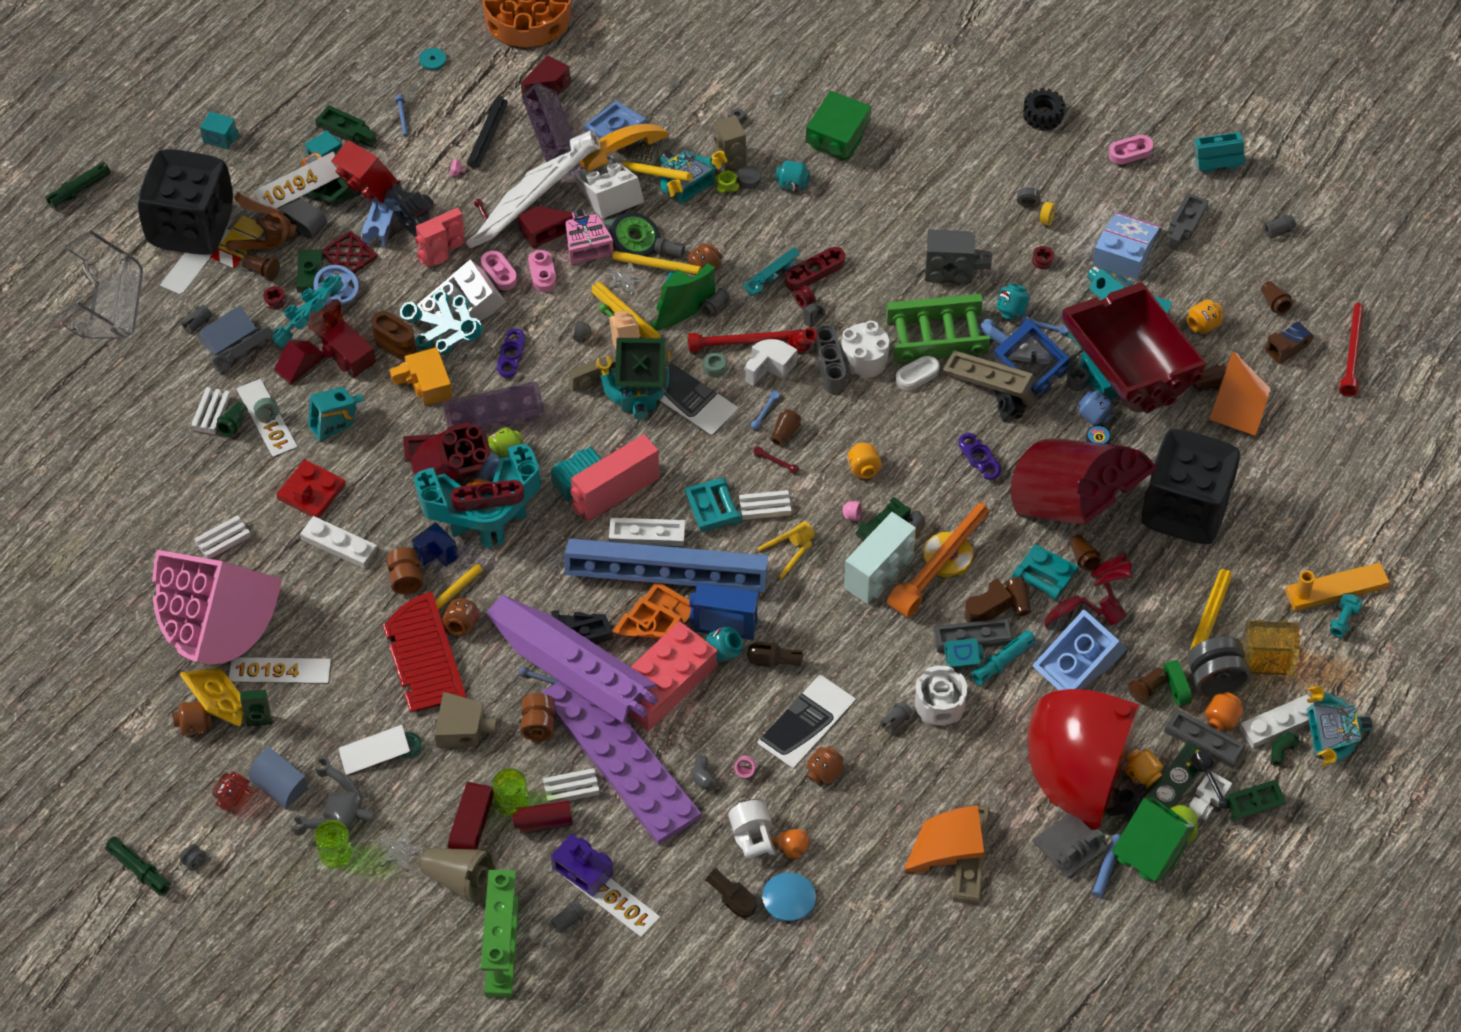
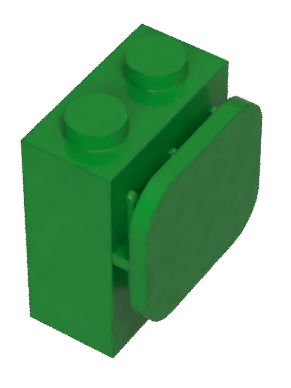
(838, 125)
(1153, 840)

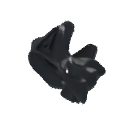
(409, 207)

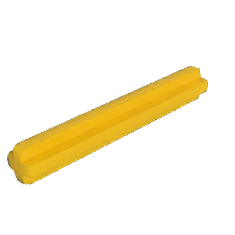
(618, 305)
(1212, 607)

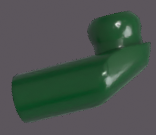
(1285, 741)

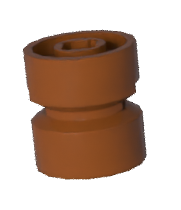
(404, 571)
(538, 716)

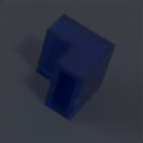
(433, 544)

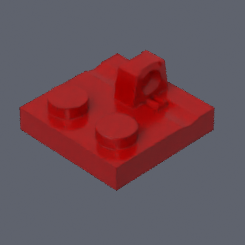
(311, 489)

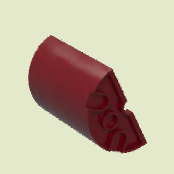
(1135, 347)
(1074, 478)

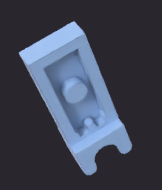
(378, 223)

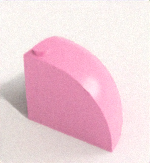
(211, 606)

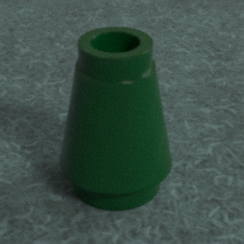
(231, 420)

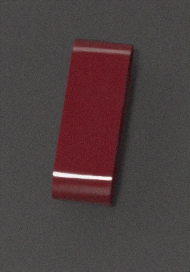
(471, 816)

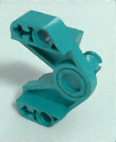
(436, 502)

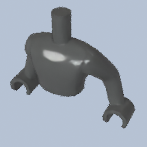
(340, 807)

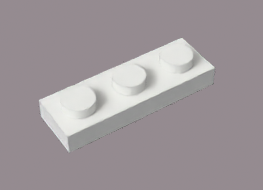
(647, 531)
(338, 542)
(1276, 722)

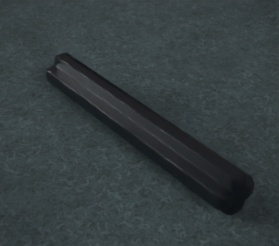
(487, 132)

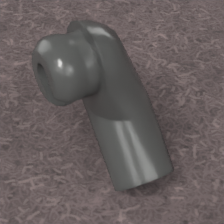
(917, 521)
(701, 775)

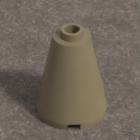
(459, 870)

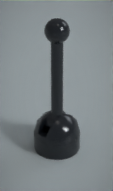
(1204, 762)

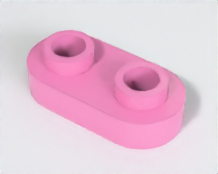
(1128, 149)
(541, 269)
(500, 272)

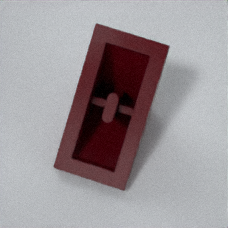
(297, 359)

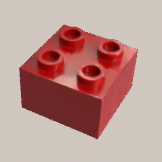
(363, 171)

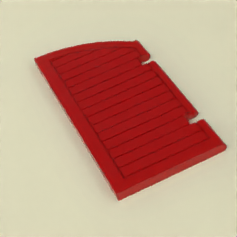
(422, 653)

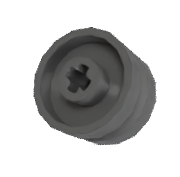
(1219, 666)

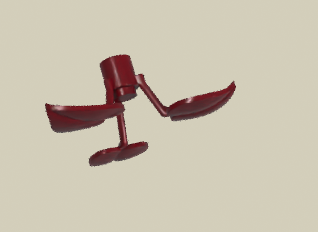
(1110, 607)

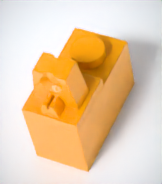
(425, 374)

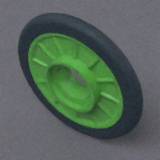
(634, 222)

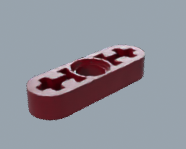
(820, 260)
(496, 500)

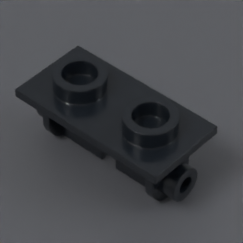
(1009, 405)

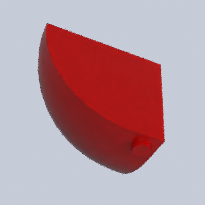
(1080, 748)

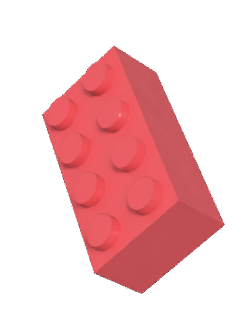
(677, 667)

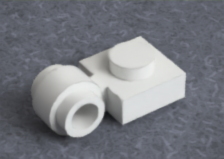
(1026, 350)
(1206, 792)

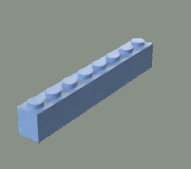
(665, 564)

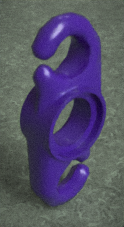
(505, 360)
(988, 462)

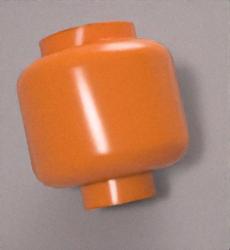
(1224, 711)

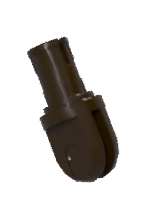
(772, 655)
(734, 894)

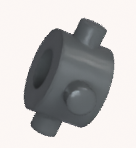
(739, 113)

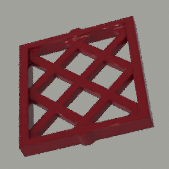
(337, 242)

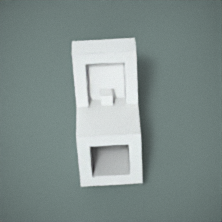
(770, 356)

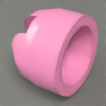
(852, 510)
(743, 770)

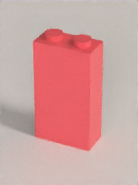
(615, 478)

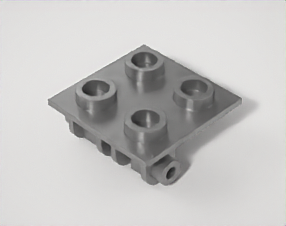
(1070, 844)

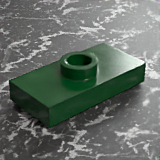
(308, 266)
(256, 708)

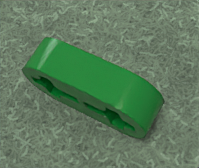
(1177, 683)

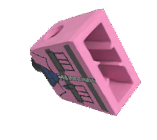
(587, 238)

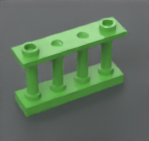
(937, 309)
(500, 933)

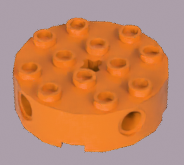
(527, 21)

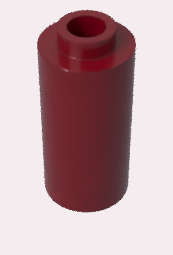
(542, 817)

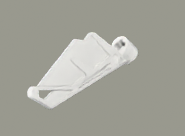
(534, 186)

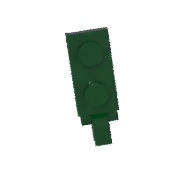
(346, 126)

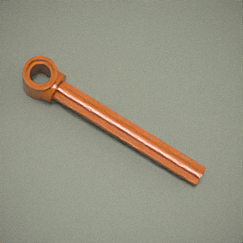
(909, 596)

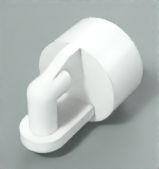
(750, 821)

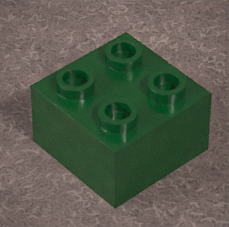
(641, 364)

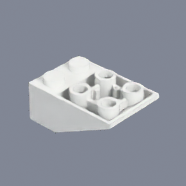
(609, 187)
(475, 286)

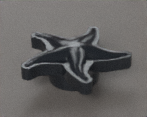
(1127, 801)

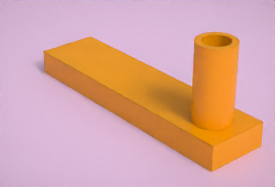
(1330, 588)

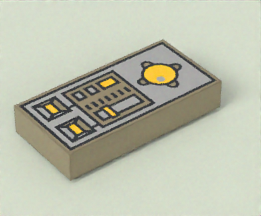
(647, 153)

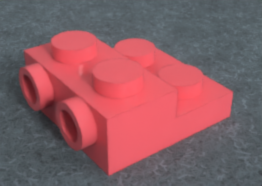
(439, 236)

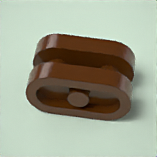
(393, 334)

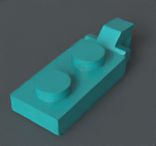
(768, 274)

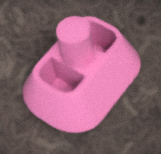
(456, 168)

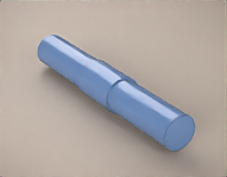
(1106, 869)

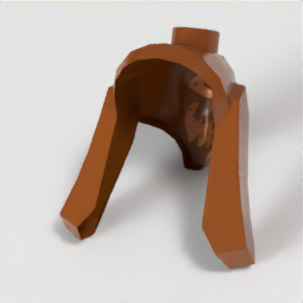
(273, 224)

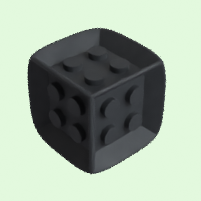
(185, 201)
(1190, 486)

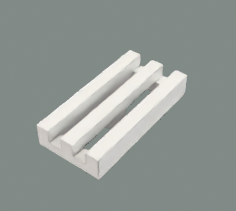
(215, 395)
(764, 502)
(220, 535)
(571, 782)

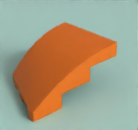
(1240, 397)
(654, 614)
(946, 839)

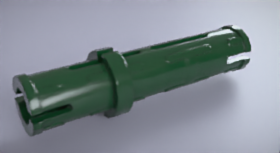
(70, 189)
(145, 872)

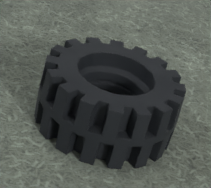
(1043, 99)

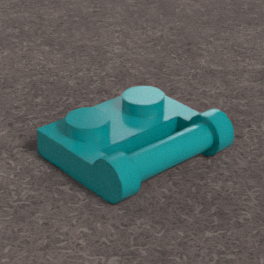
(705, 506)
(1048, 567)

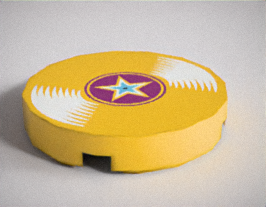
(958, 563)

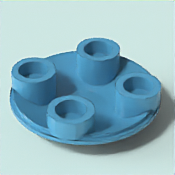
(789, 897)

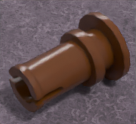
(264, 266)
(1145, 687)

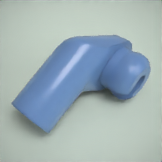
(988, 328)

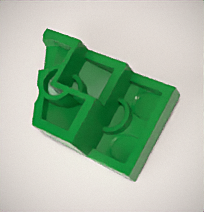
(683, 296)

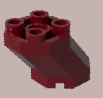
(455, 452)

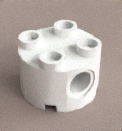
(865, 349)
(940, 696)

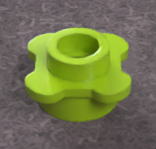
(726, 182)

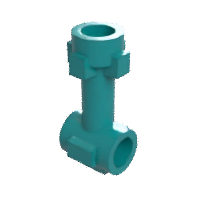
(1349, 605)

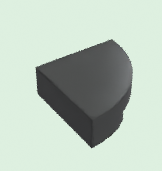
(813, 313)

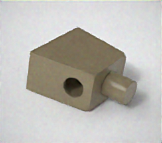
(461, 722)

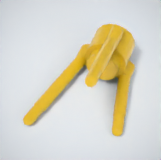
(798, 536)

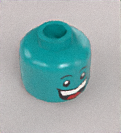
(792, 176)
(1013, 301)
(727, 642)

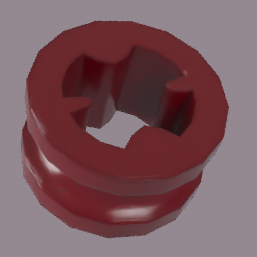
(1037, 259)
(272, 292)
(804, 296)

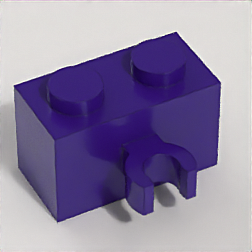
(582, 864)

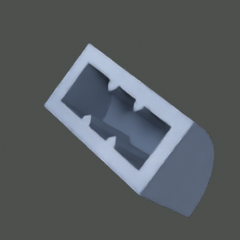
(226, 330)
(277, 778)

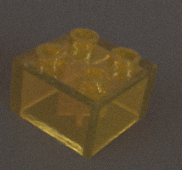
(1271, 647)

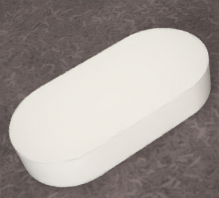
(917, 373)

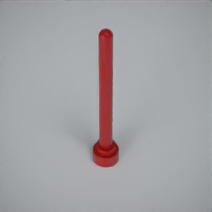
(698, 342)
(1349, 384)

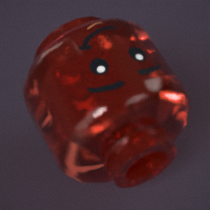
(231, 791)

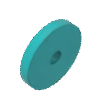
(438, 62)

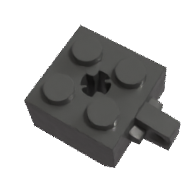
(953, 256)

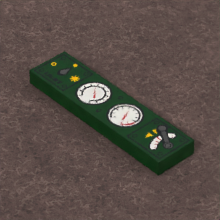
(1177, 777)

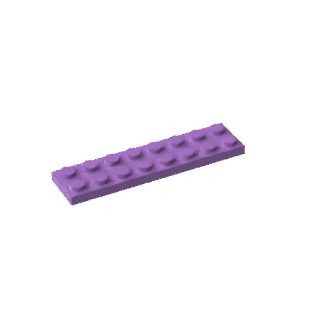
(626, 765)

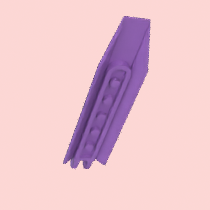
(572, 659)

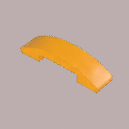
(620, 138)

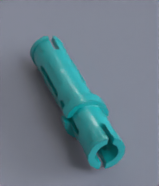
(996, 663)

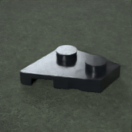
(592, 627)

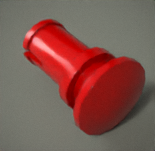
(802, 339)

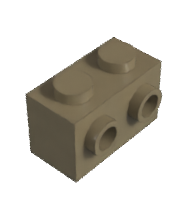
(732, 140)

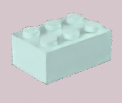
(880, 558)

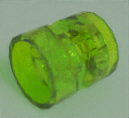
(509, 791)
(333, 843)

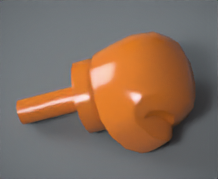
(792, 842)

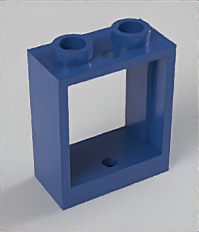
(1018, 338)
(724, 607)

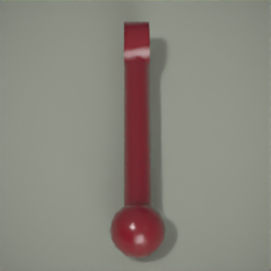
(478, 203)
(758, 452)

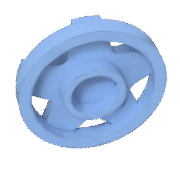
(346, 275)

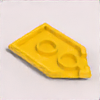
(215, 694)

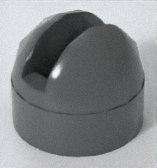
(582, 331)

